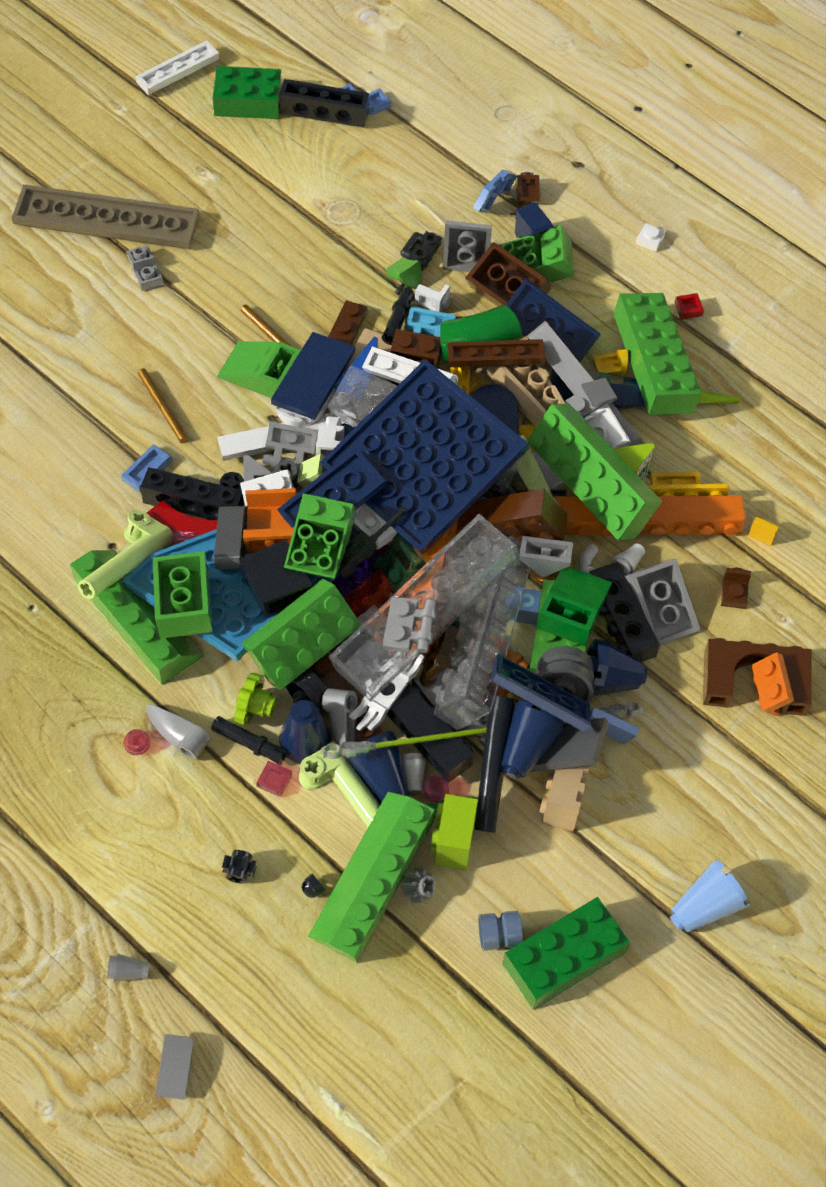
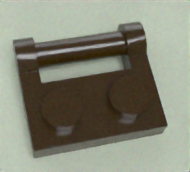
(438, 656)

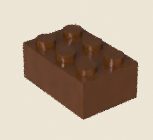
(501, 274)

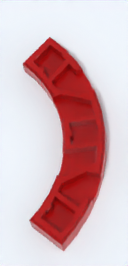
(180, 522)

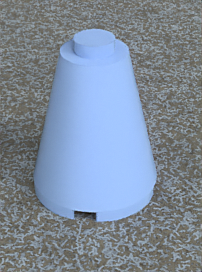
(709, 899)

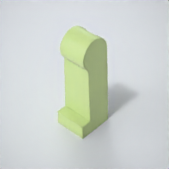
(531, 473)

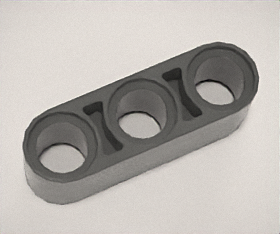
(229, 537)

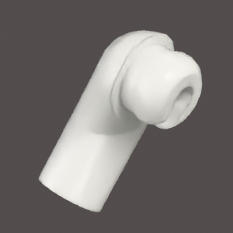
(587, 557)

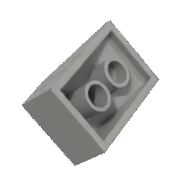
(465, 245)
(664, 600)

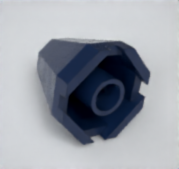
(614, 669)

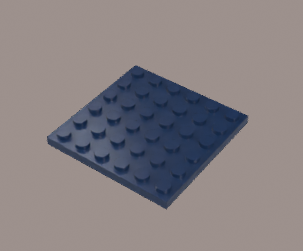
(433, 452)

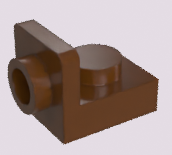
(527, 188)
(735, 588)

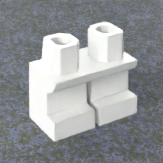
(329, 435)

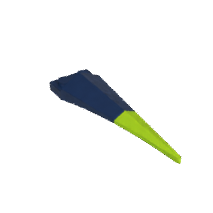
(629, 392)

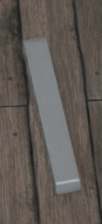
(573, 372)

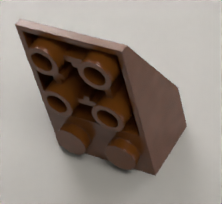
(416, 347)

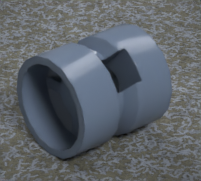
(498, 931)

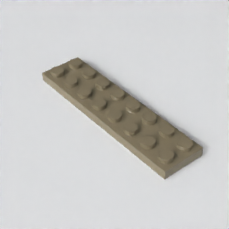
(106, 216)

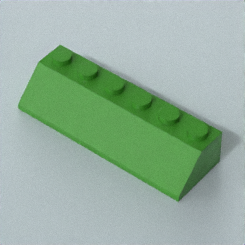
(136, 622)
(373, 875)

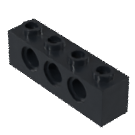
(324, 103)
(188, 494)
(645, 644)

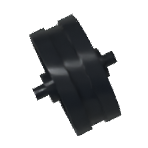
(307, 687)

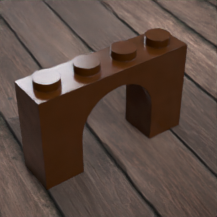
(725, 657)

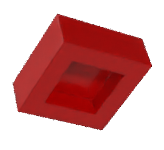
(689, 306)

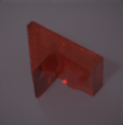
(371, 592)

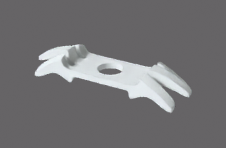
(383, 703)

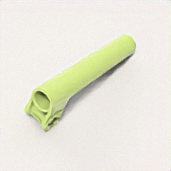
(146, 538)
(345, 778)

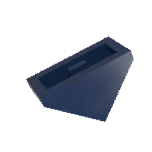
(531, 221)

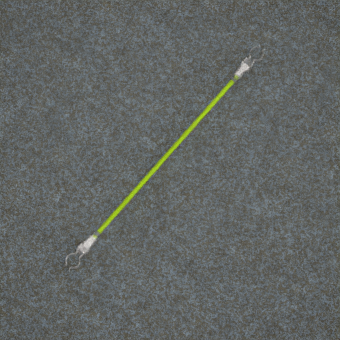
(353, 748)

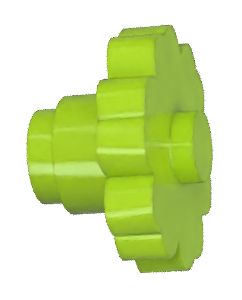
(254, 700)

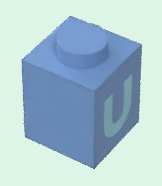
(529, 607)

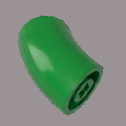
(490, 325)

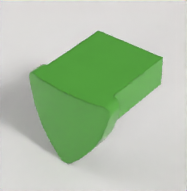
(406, 271)

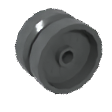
(568, 669)

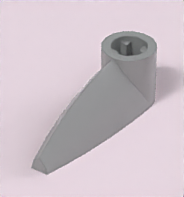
(339, 705)
(179, 732)

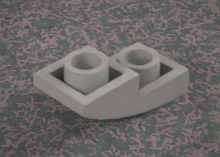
(144, 267)
(174, 1066)

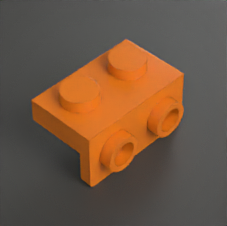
(772, 683)

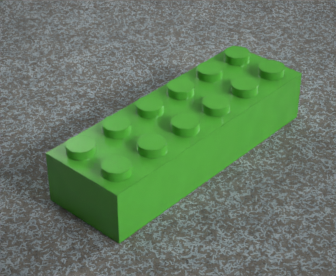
(656, 354)
(594, 471)

